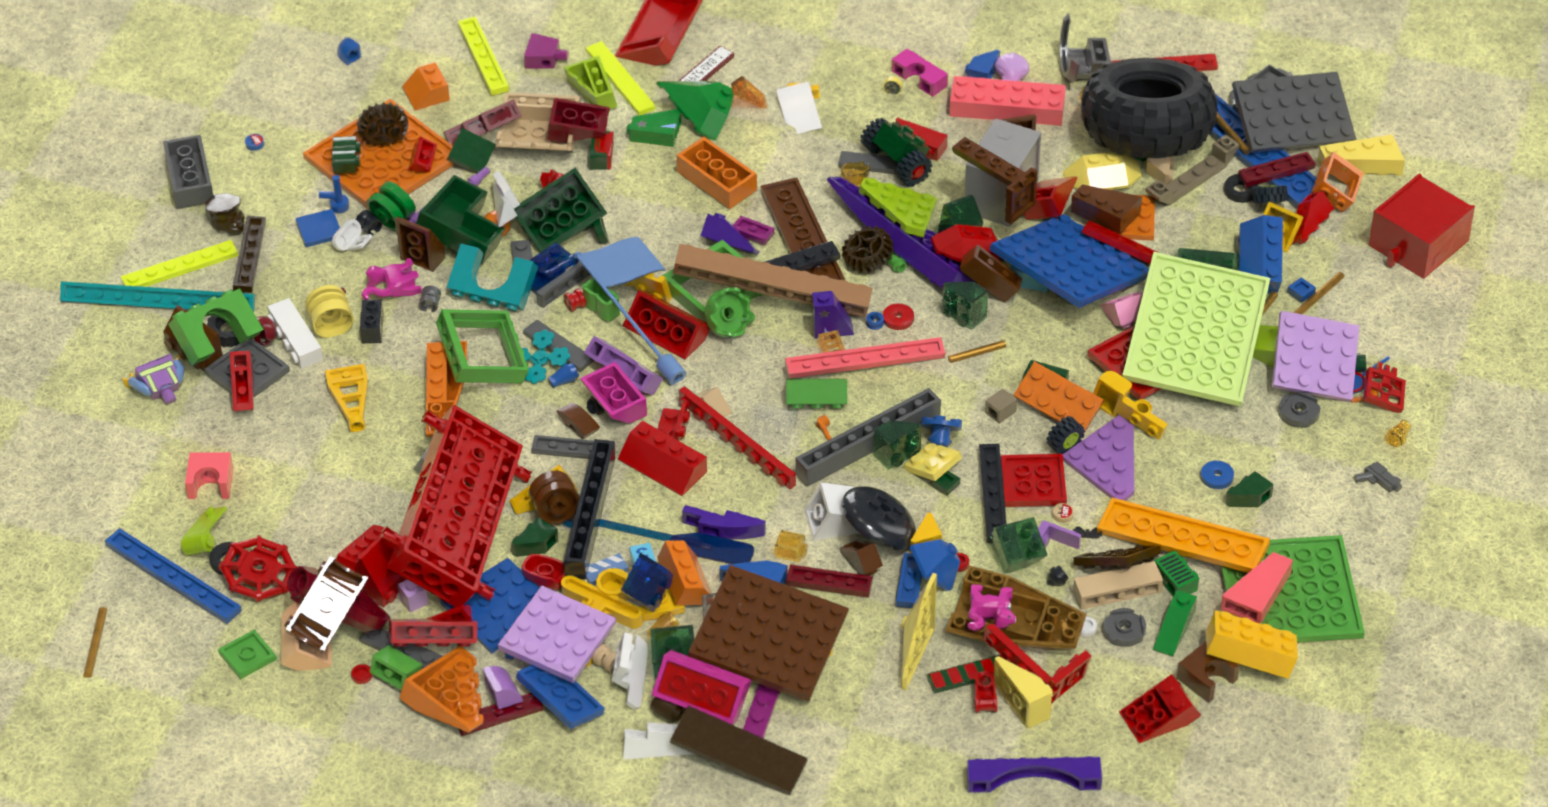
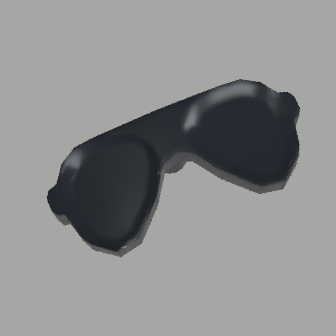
(1088, 534)

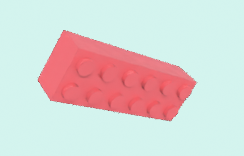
(1007, 99)

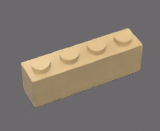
(1117, 585)

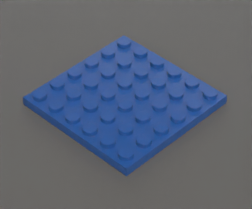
(1070, 261)

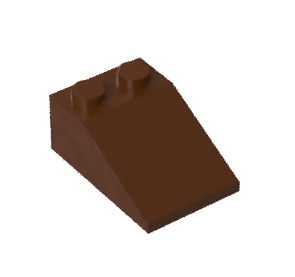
(419, 245)

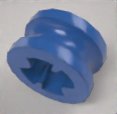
(874, 325)

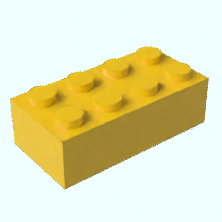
(1251, 644)

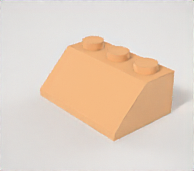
(298, 654)

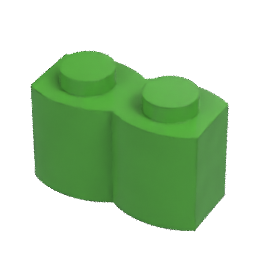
(599, 301)

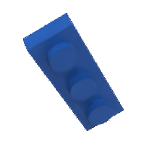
(909, 582)

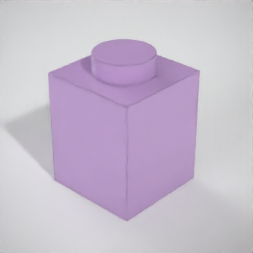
(412, 595)

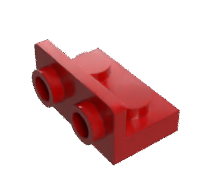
(673, 421)

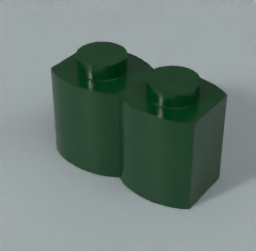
(345, 154)

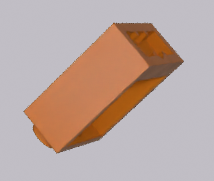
(1350, 176)

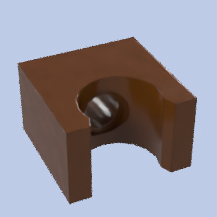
(1199, 666)

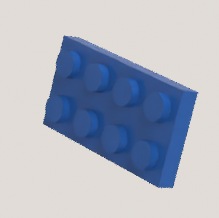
(563, 698)

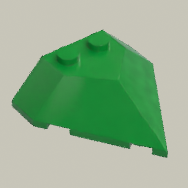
(702, 102)

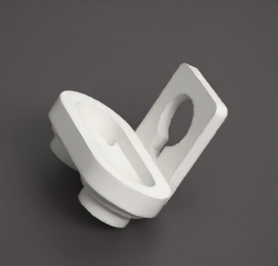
(349, 236)

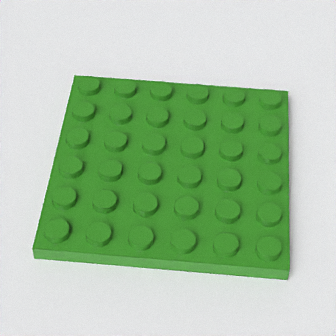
(1318, 595)

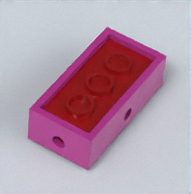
(701, 686)

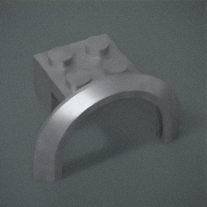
(1081, 62)

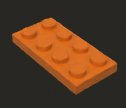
(1057, 396)

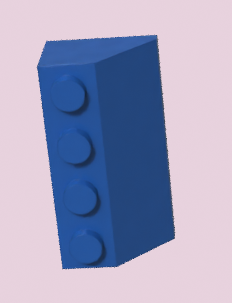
(1262, 249)

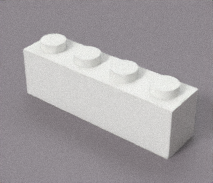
(295, 334)

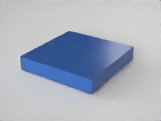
(317, 227)

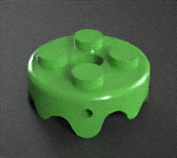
(738, 309)

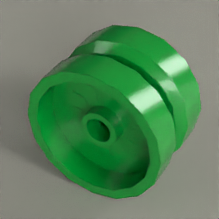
(390, 204)

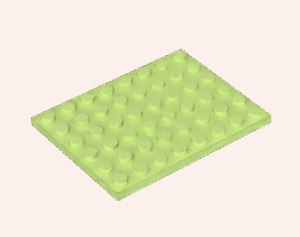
(1196, 329)

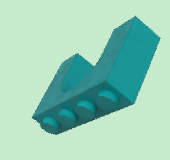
(511, 294)

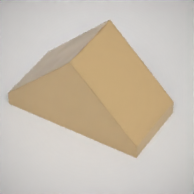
(715, 399)

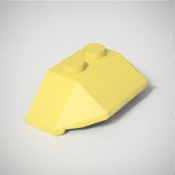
(1104, 171)

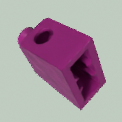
(543, 52)

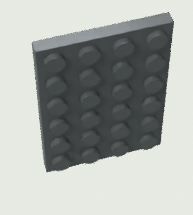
(1293, 111)

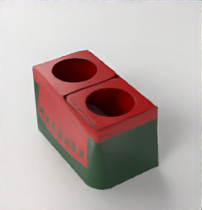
(601, 151)

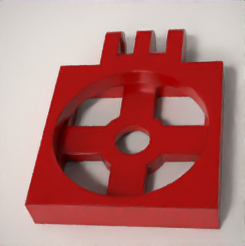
(1388, 379)

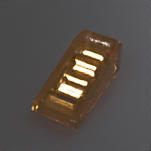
(748, 92)
(828, 337)

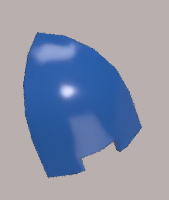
(348, 51)

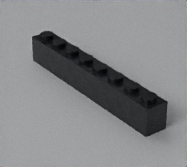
(589, 509)

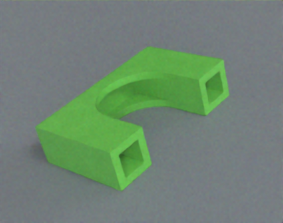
(231, 307)

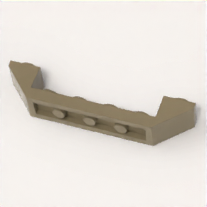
(1222, 153)

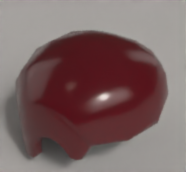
(269, 331)

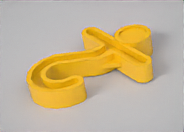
(605, 597)

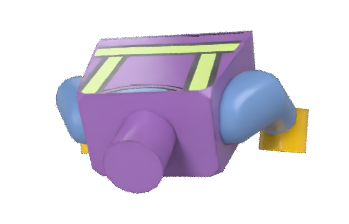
(158, 378)

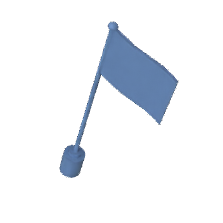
(619, 265)

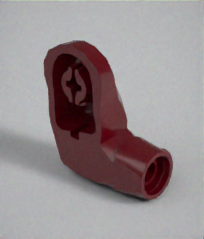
(362, 615)

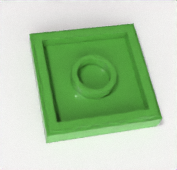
(247, 654)

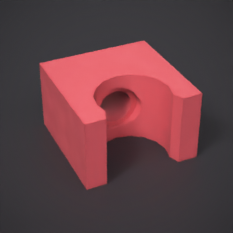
(209, 468)

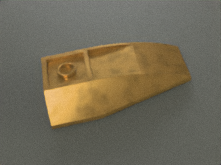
(1040, 618)

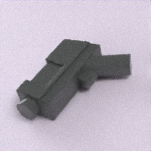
(1378, 474)

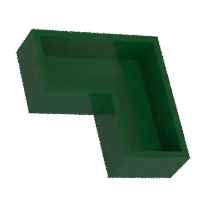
(455, 217)

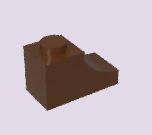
(862, 556)

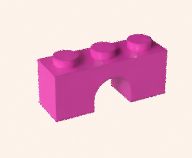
(931, 78)

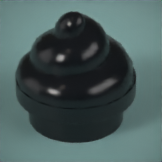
(594, 407)
(1054, 574)

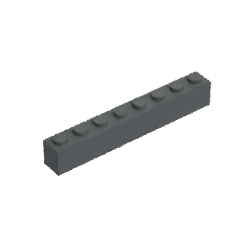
(860, 439)

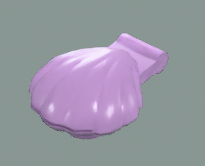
(1012, 66)

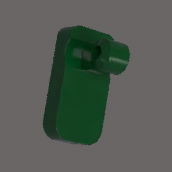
(600, 230)

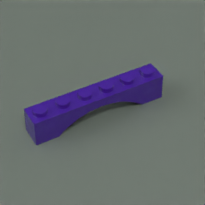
(1078, 772)

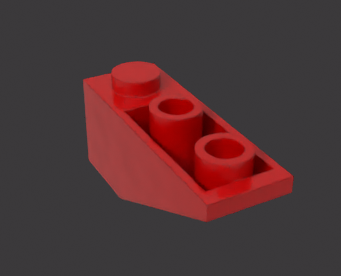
(1314, 209)

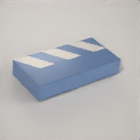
(595, 569)

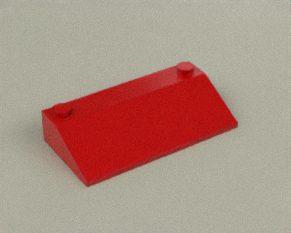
(657, 31)

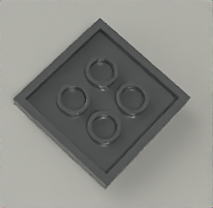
(266, 367)

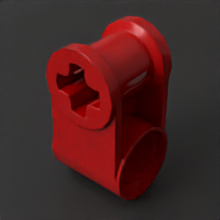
(985, 696)

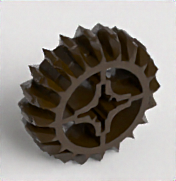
(382, 124)
(868, 249)

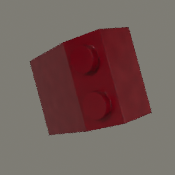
(576, 119)

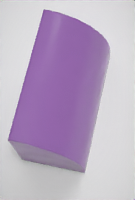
(501, 686)

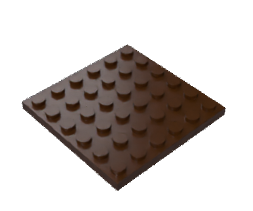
(769, 633)

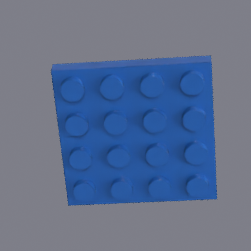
(509, 600)

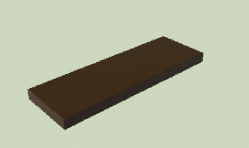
(739, 750)

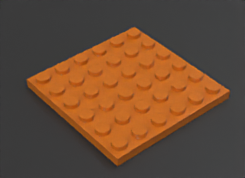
(382, 163)

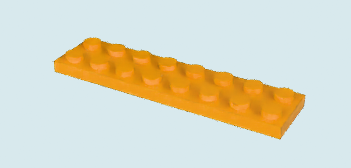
(1183, 534)

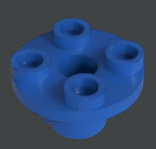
(941, 429)

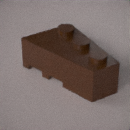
(1106, 207)

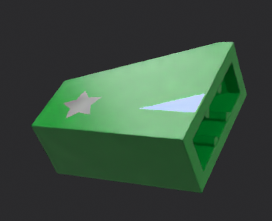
(655, 128)

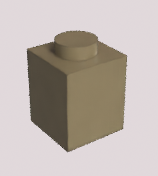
(1001, 405)

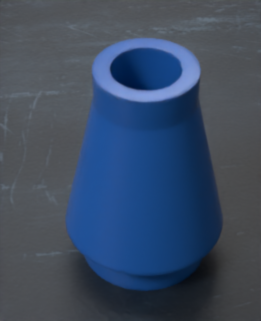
(564, 375)

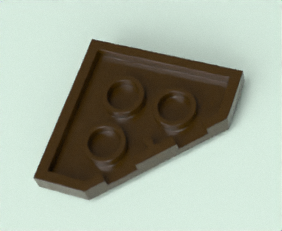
(1117, 557)

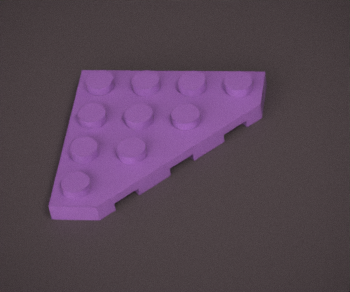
(1107, 458)

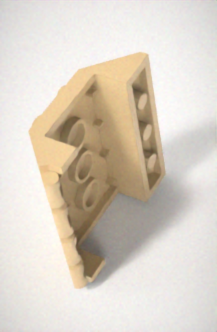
(532, 127)

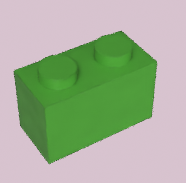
(393, 666)

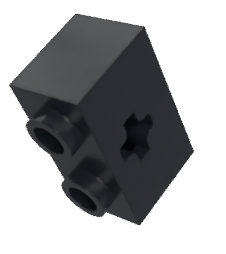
(371, 321)

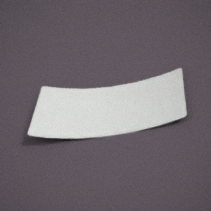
(799, 107)

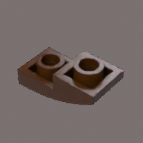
(577, 417)

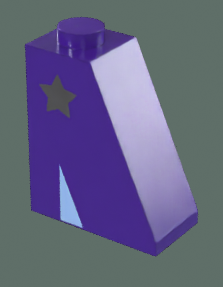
(829, 315)

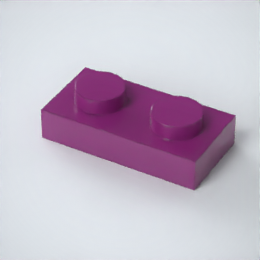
(754, 230)

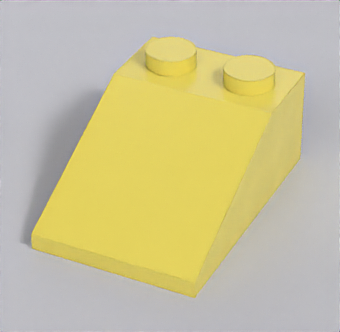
(1023, 692)

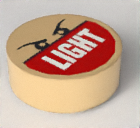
(1063, 513)

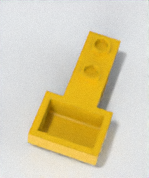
(1115, 391)

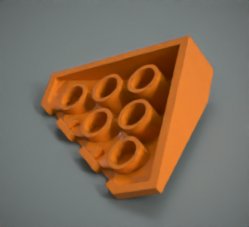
(447, 690)

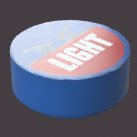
(254, 142)

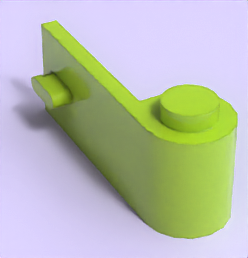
(198, 537)

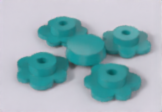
(541, 357)

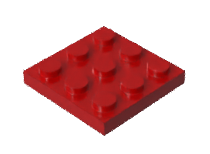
(1033, 480)

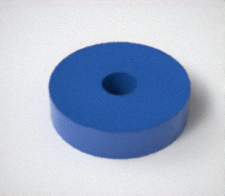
(1217, 467)

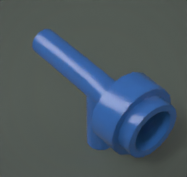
(338, 202)

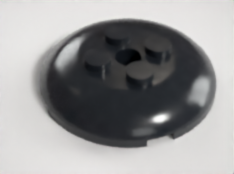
(879, 517)

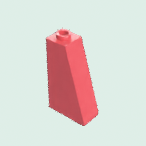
(1258, 589)

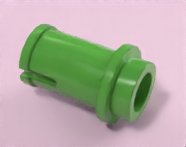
(897, 263)

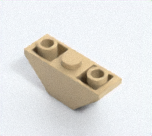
(1160, 168)

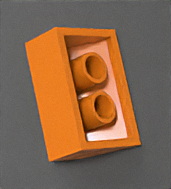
(688, 578)

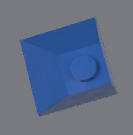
(937, 558)

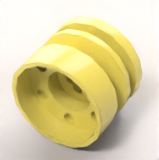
(329, 311)

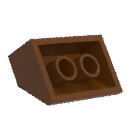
(213, 336)

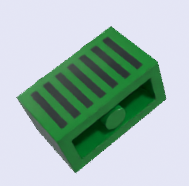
(1177, 574)

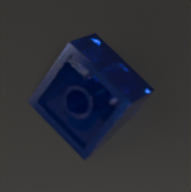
(647, 583)

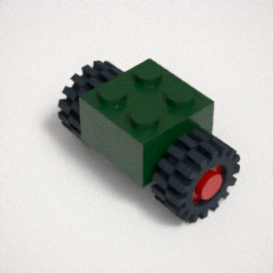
(901, 146)

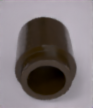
(666, 710)

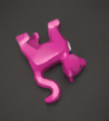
(397, 278)
(990, 608)

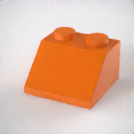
(426, 87)

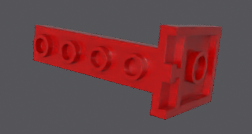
(1063, 678)

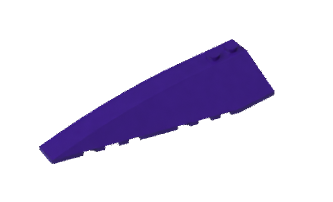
(912, 248)

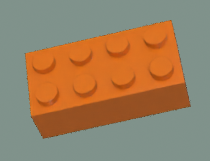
(716, 172)

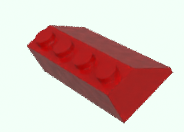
(666, 324)
(663, 458)

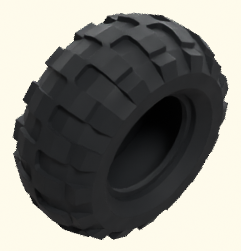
(1149, 107)

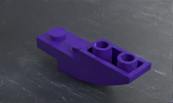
(730, 526)

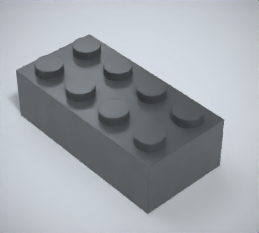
(188, 171)

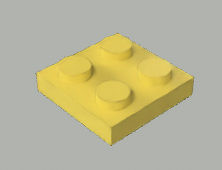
(932, 461)

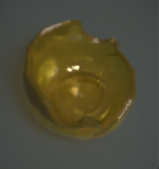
(855, 172)

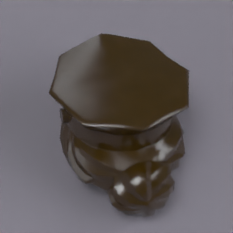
(226, 213)

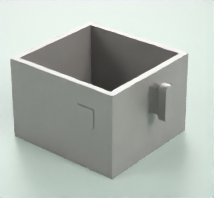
(1013, 144)

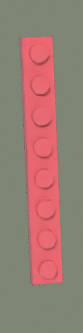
(864, 357)

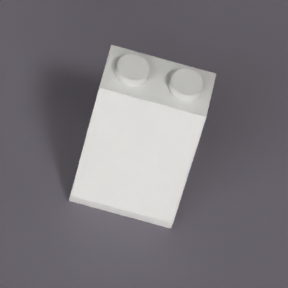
(825, 513)

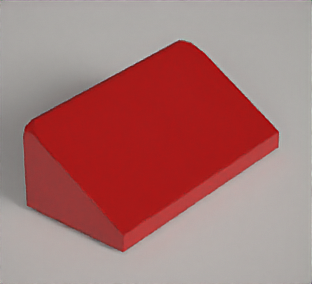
(422, 155)
(459, 612)

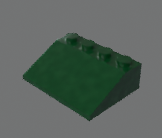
(559, 211)

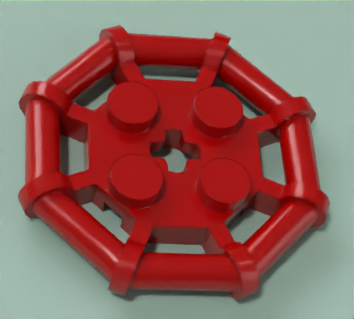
(258, 578)

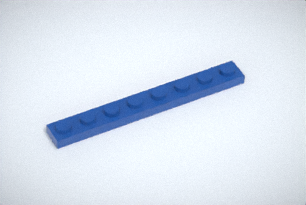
(173, 576)

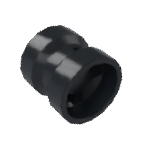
(367, 222)

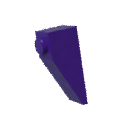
(718, 228)

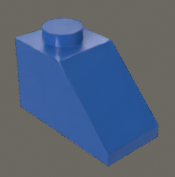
(982, 65)

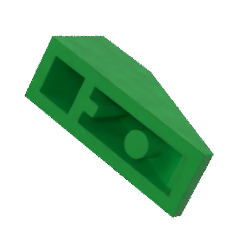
(1175, 623)

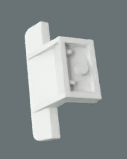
(631, 668)

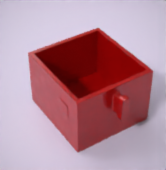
(1420, 226)

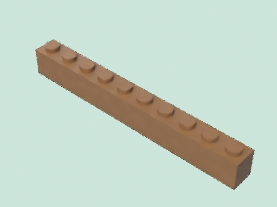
(768, 278)

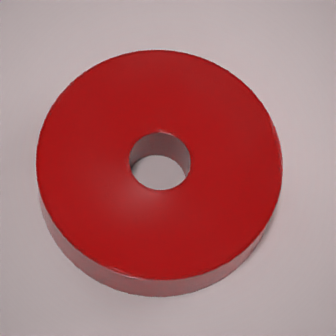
(898, 323)

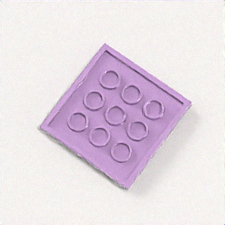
(1315, 356)
(557, 634)

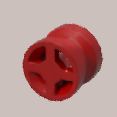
(574, 300)

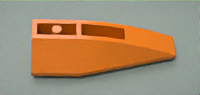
(441, 387)

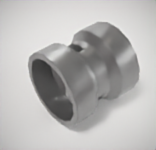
(429, 298)

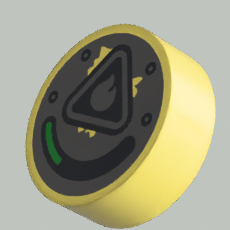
(892, 85)

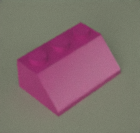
(616, 393)

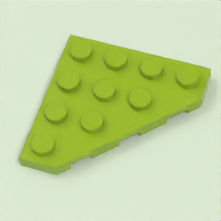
(901, 205)

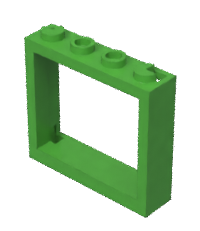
(687, 299)
(452, 318)

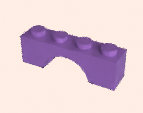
(641, 376)

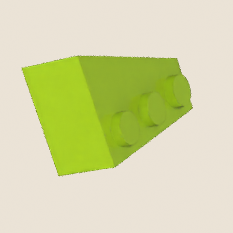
(591, 82)

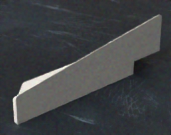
(504, 200)
(652, 742)

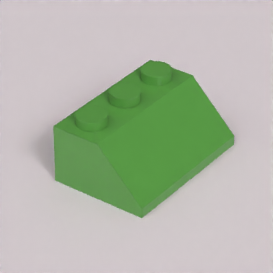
(816, 392)

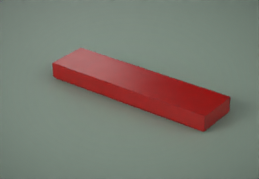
(1118, 241)

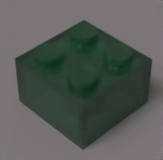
(667, 639)

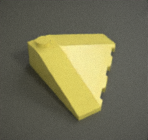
(918, 629)

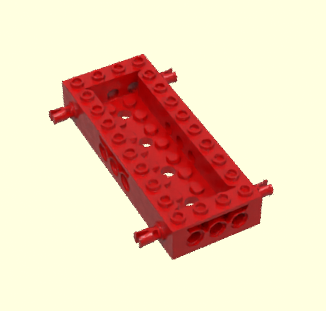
(459, 452)

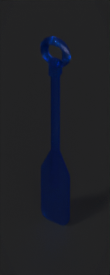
(702, 544)

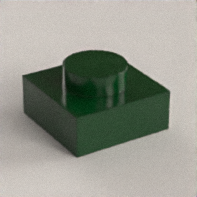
(946, 483)

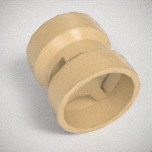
(604, 657)

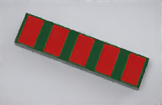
(959, 675)

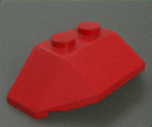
(960, 239)

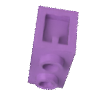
(1059, 534)

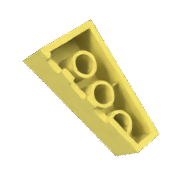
(1369, 155)

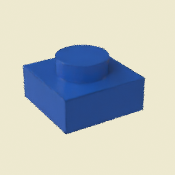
(1301, 289)

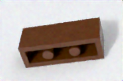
(990, 273)

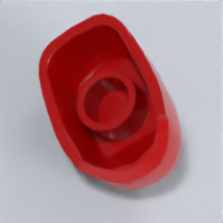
(544, 571)

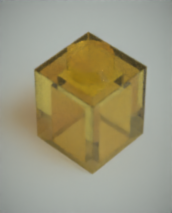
(790, 546)

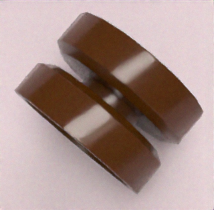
(554, 497)

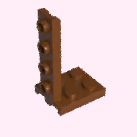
(1021, 185)

